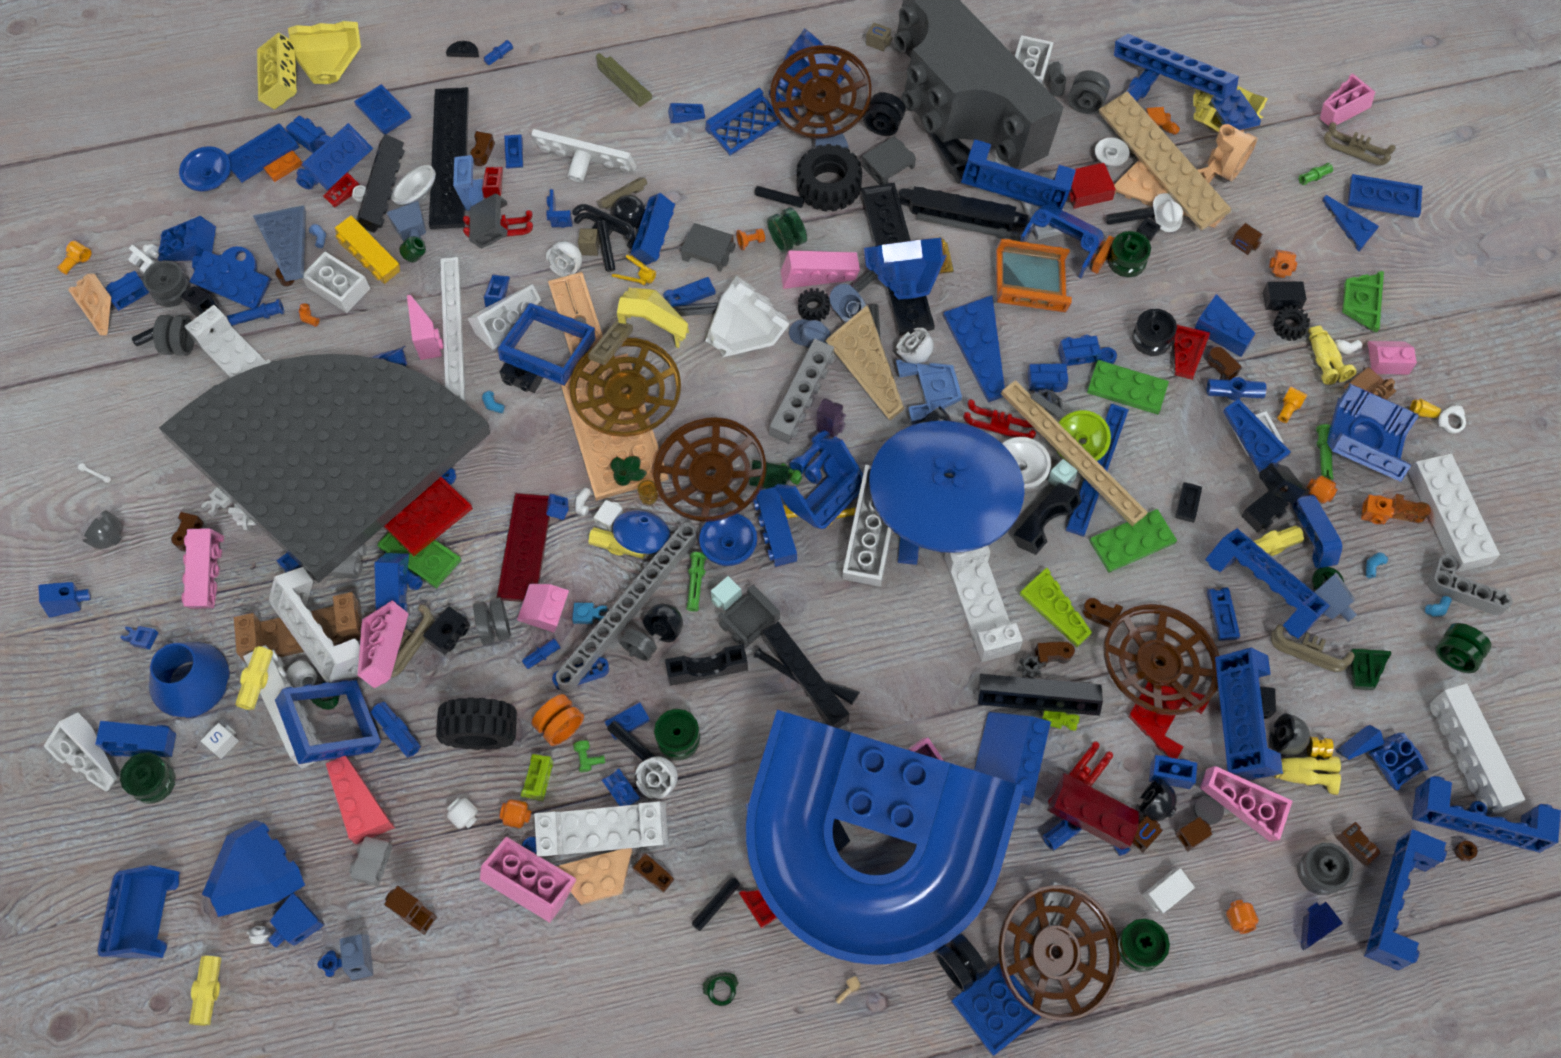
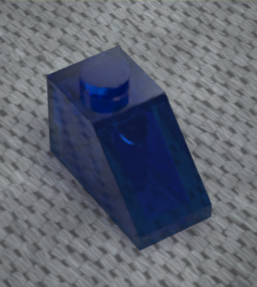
(1318, 923)

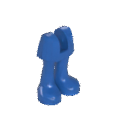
(813, 471)

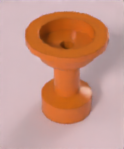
(743, 239)

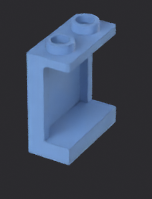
(467, 189)

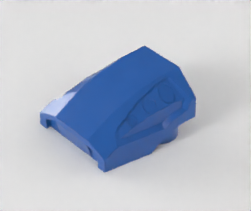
(1398, 759)

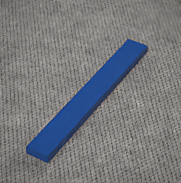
(1081, 516)

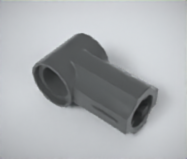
(1057, 79)

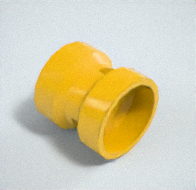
(1320, 747)

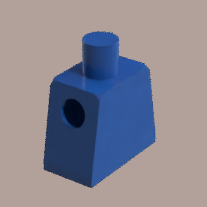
(61, 598)
(293, 922)

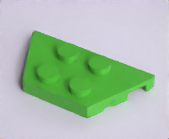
(1364, 299)

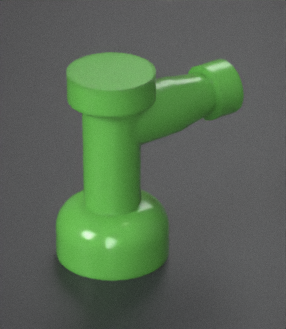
(585, 762)

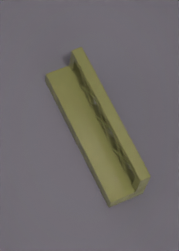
(623, 80)

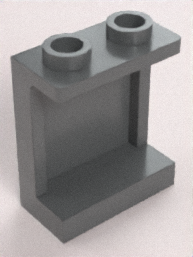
(887, 160)
(485, 221)
(708, 245)
(749, 617)

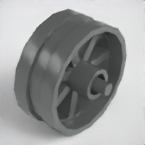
(638, 644)

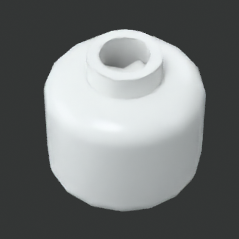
(301, 674)
(462, 813)

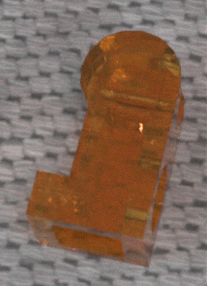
(1409, 510)

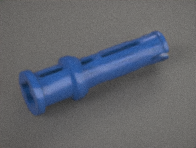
(264, 310)

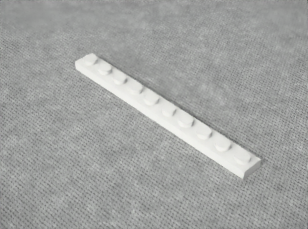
(452, 327)

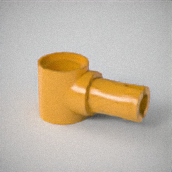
(75, 253)
(1292, 401)

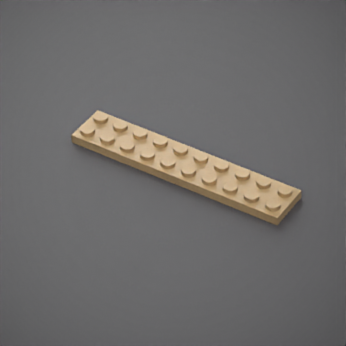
(1164, 161)

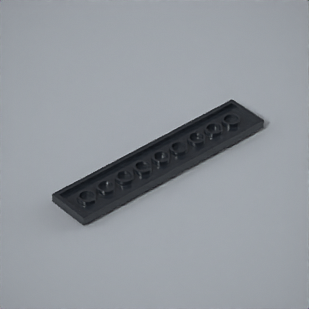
(448, 141)
(890, 227)

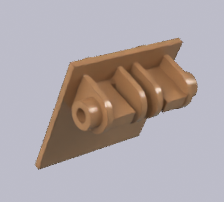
(1374, 383)

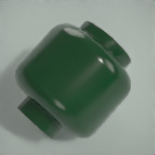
(412, 249)

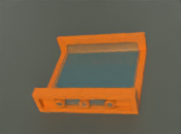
(1031, 275)

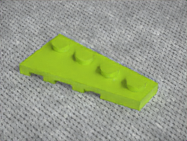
(1049, 600)

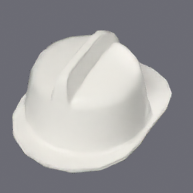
(1167, 212)

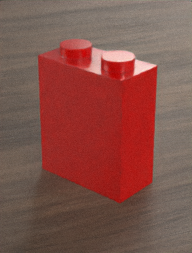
(1091, 186)

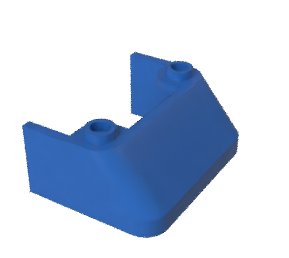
(1088, 235)
(833, 493)

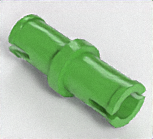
(1315, 173)

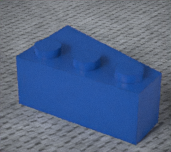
(1225, 327)
(391, 579)

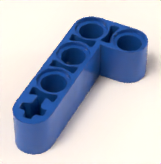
(1319, 530)

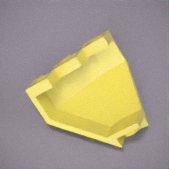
(325, 49)
(1206, 114)
(654, 308)

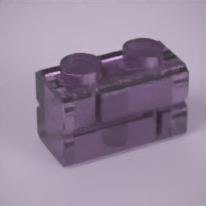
(830, 417)

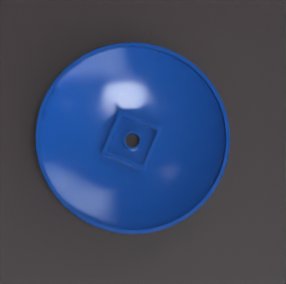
(942, 511)

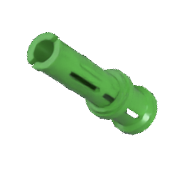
(1325, 451)
(695, 572)

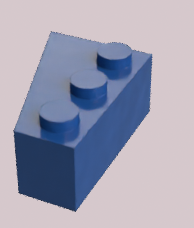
(131, 739)

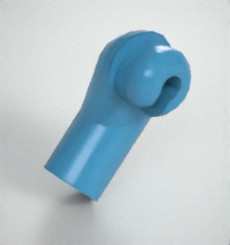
(490, 403)
(1373, 562)
(1439, 609)

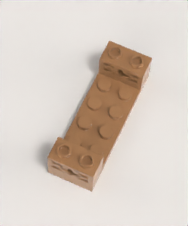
(338, 623)

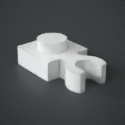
(218, 499)

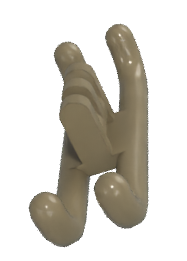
(1357, 146)
(412, 641)
(1309, 651)

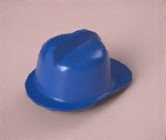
(395, 356)

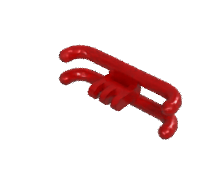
(504, 222)
(999, 422)
(1081, 771)

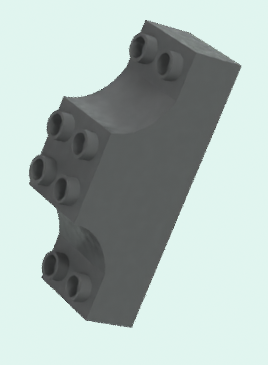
(972, 84)

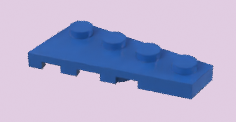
(1255, 437)

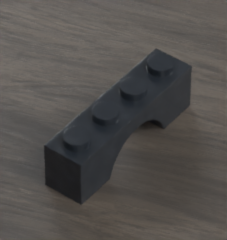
(1060, 501)
(687, 669)

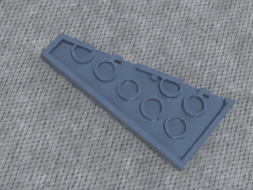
(285, 238)

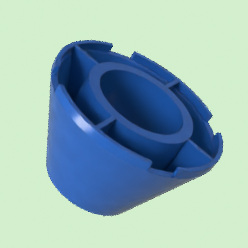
(199, 689)

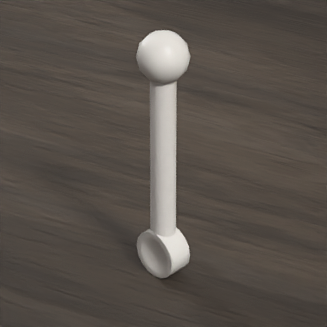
(82, 467)

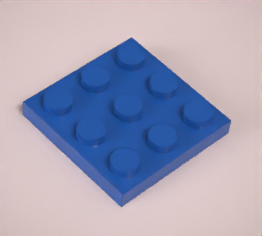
(994, 1010)

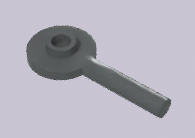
(1208, 810)

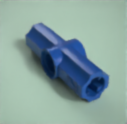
(1141, 85)
(1246, 389)
(395, 729)
(1059, 835)

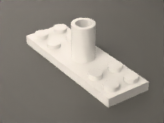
(582, 154)

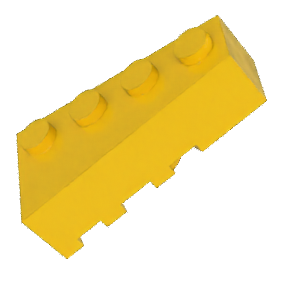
(366, 250)

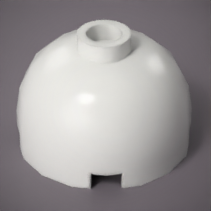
(564, 258)
(915, 346)
(656, 777)

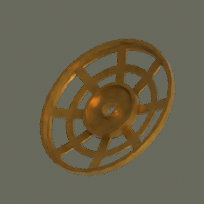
(626, 379)

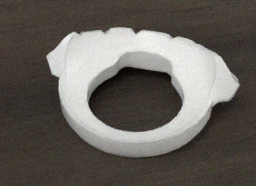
(1443, 419)

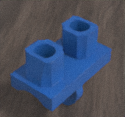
(620, 789)

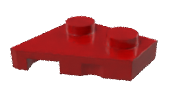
(758, 907)

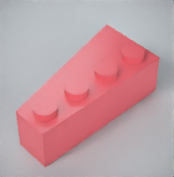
(357, 804)

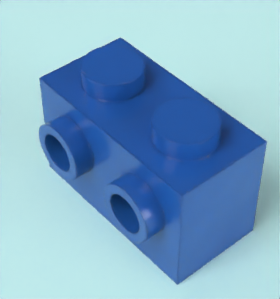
(1173, 771)

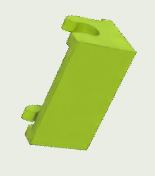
(537, 777)

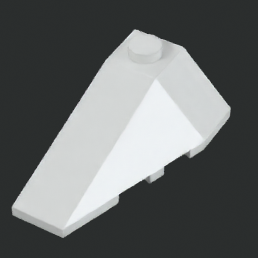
(497, 320)
(74, 743)

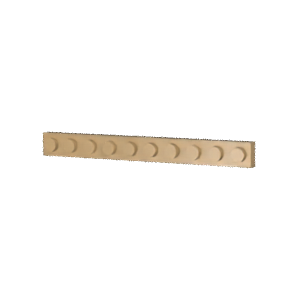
(1074, 453)

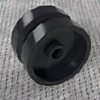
(884, 114)
(1154, 332)
(962, 962)

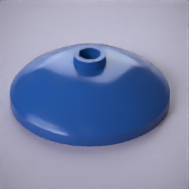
(205, 168)
(733, 530)
(641, 531)

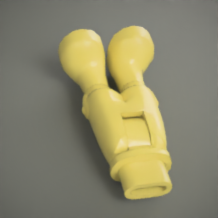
(1326, 353)
(1302, 772)

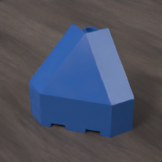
(805, 40)
(907, 266)
(251, 872)

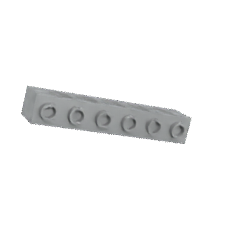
(779, 427)

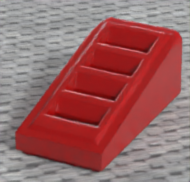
(492, 181)
(343, 182)

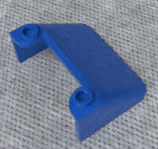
(136, 913)

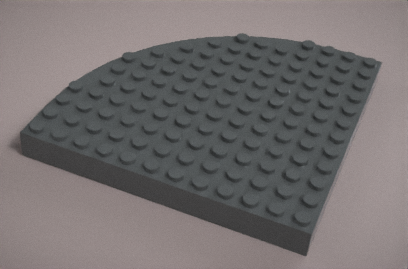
(325, 447)

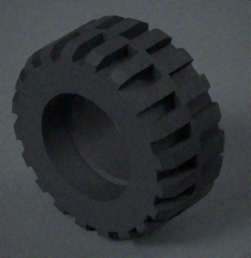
(829, 195)
(476, 723)

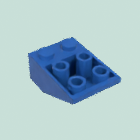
(187, 240)

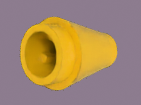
(1425, 409)

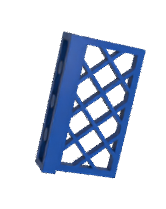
(733, 112)

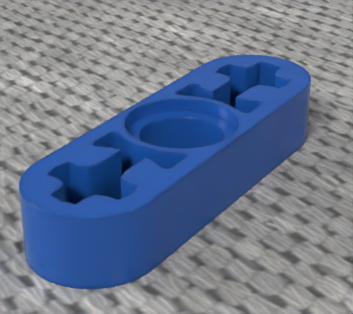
(589, 677)

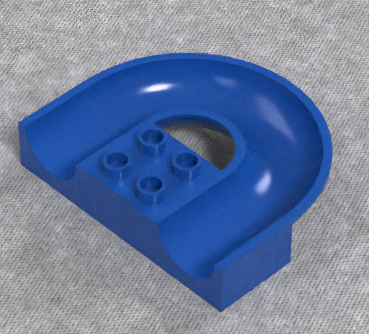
(829, 773)

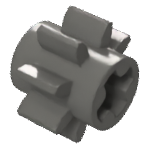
(1033, 662)

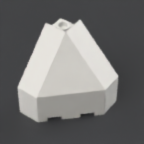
(744, 321)

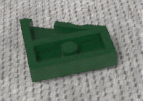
(1368, 667)

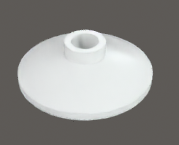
(1112, 151)

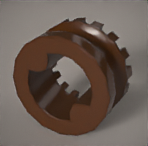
(1459, 850)

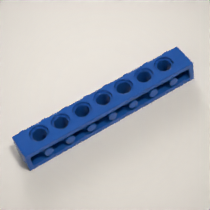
(1176, 66)

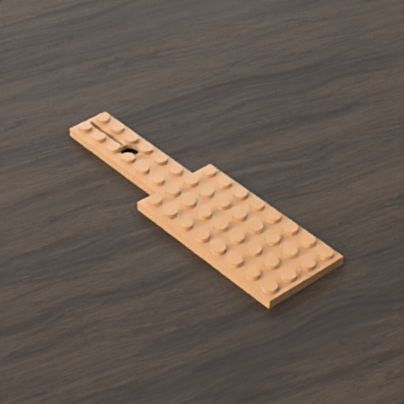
(599, 448)

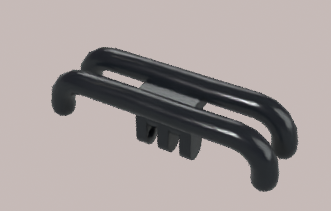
(613, 223)

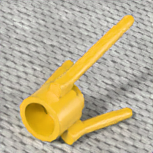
(646, 274)

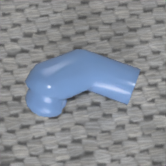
(317, 231)

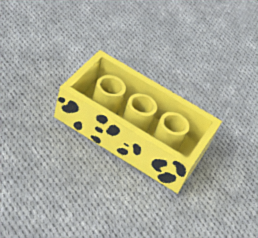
(276, 71)

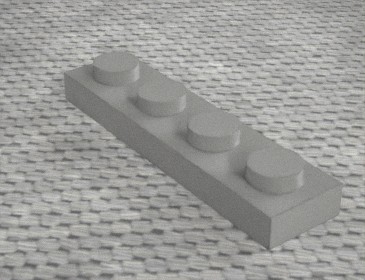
(1049, 899)

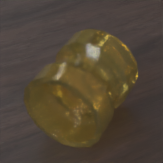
(646, 488)

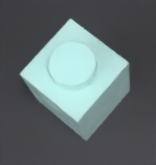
(1062, 473)
(725, 593)

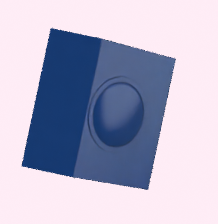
(1371, 431)

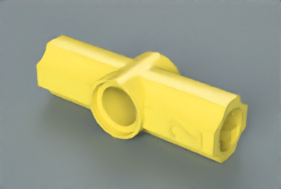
(606, 540)
(1277, 542)
(254, 678)
(205, 990)

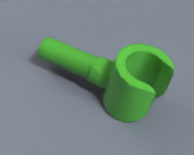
(795, 475)

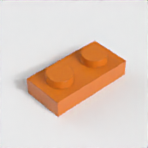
(283, 166)
(1099, 259)

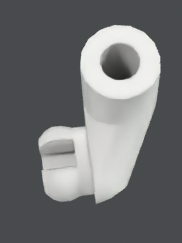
(1346, 347)
(580, 507)

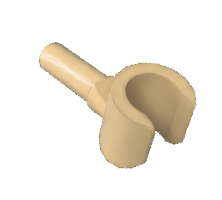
(853, 984)

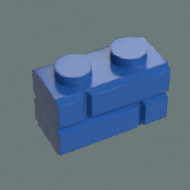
(305, 132)
(126, 290)
(1079, 350)
(1048, 377)

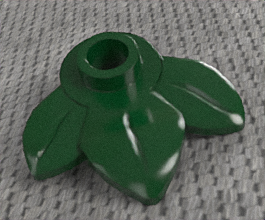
(627, 470)

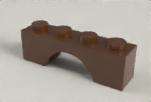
(410, 910)

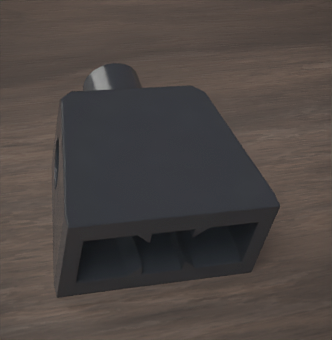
(196, 300)
(1277, 477)

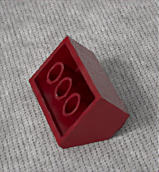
(1094, 812)

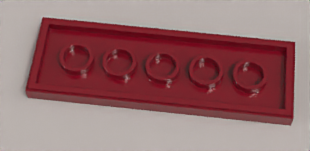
(524, 546)

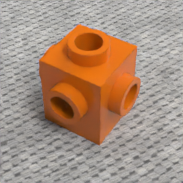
(1283, 257)
(1377, 509)

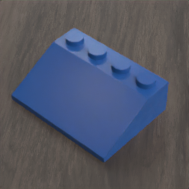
(1013, 750)

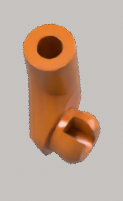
(1170, 126)
(306, 317)

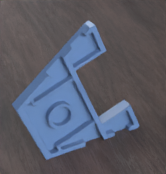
(937, 384)

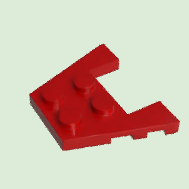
(1156, 724)

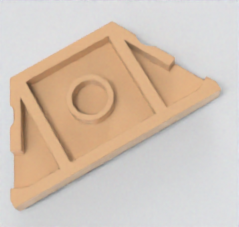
(93, 301)
(599, 875)

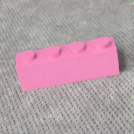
(527, 879)

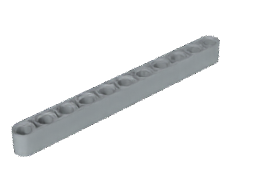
(618, 610)

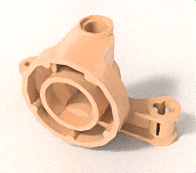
(1230, 155)

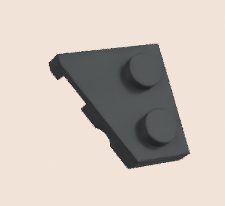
(1052, 403)

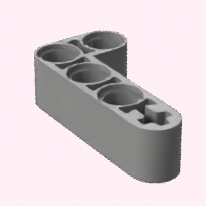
(1492, 600)

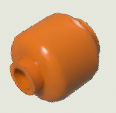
(1322, 488)
(515, 813)
(1242, 917)

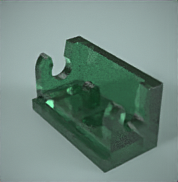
(775, 475)

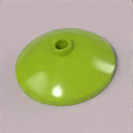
(1092, 428)

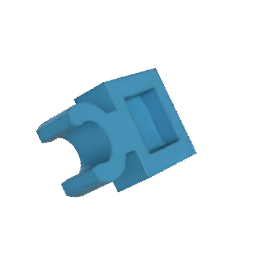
(585, 613)

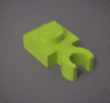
(1061, 718)

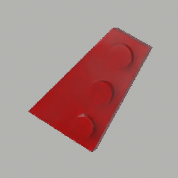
(1188, 350)

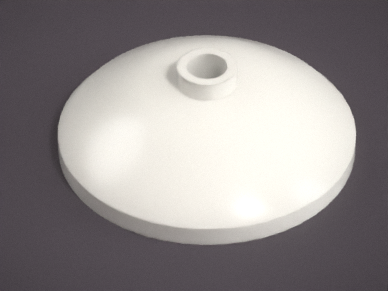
(414, 185)
(1032, 458)

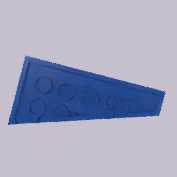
(977, 338)

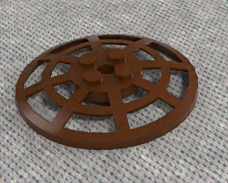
(817, 85)
(706, 461)
(1167, 653)
(1069, 953)

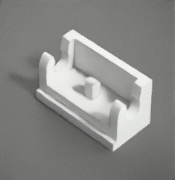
(1168, 890)

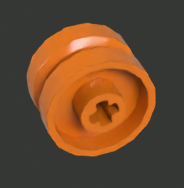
(557, 720)

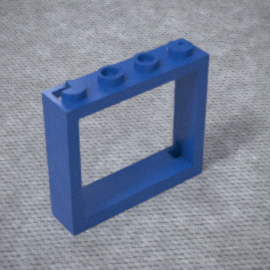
(536, 365)
(306, 753)

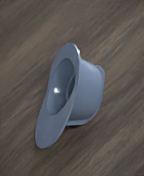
(846, 301)
(805, 331)

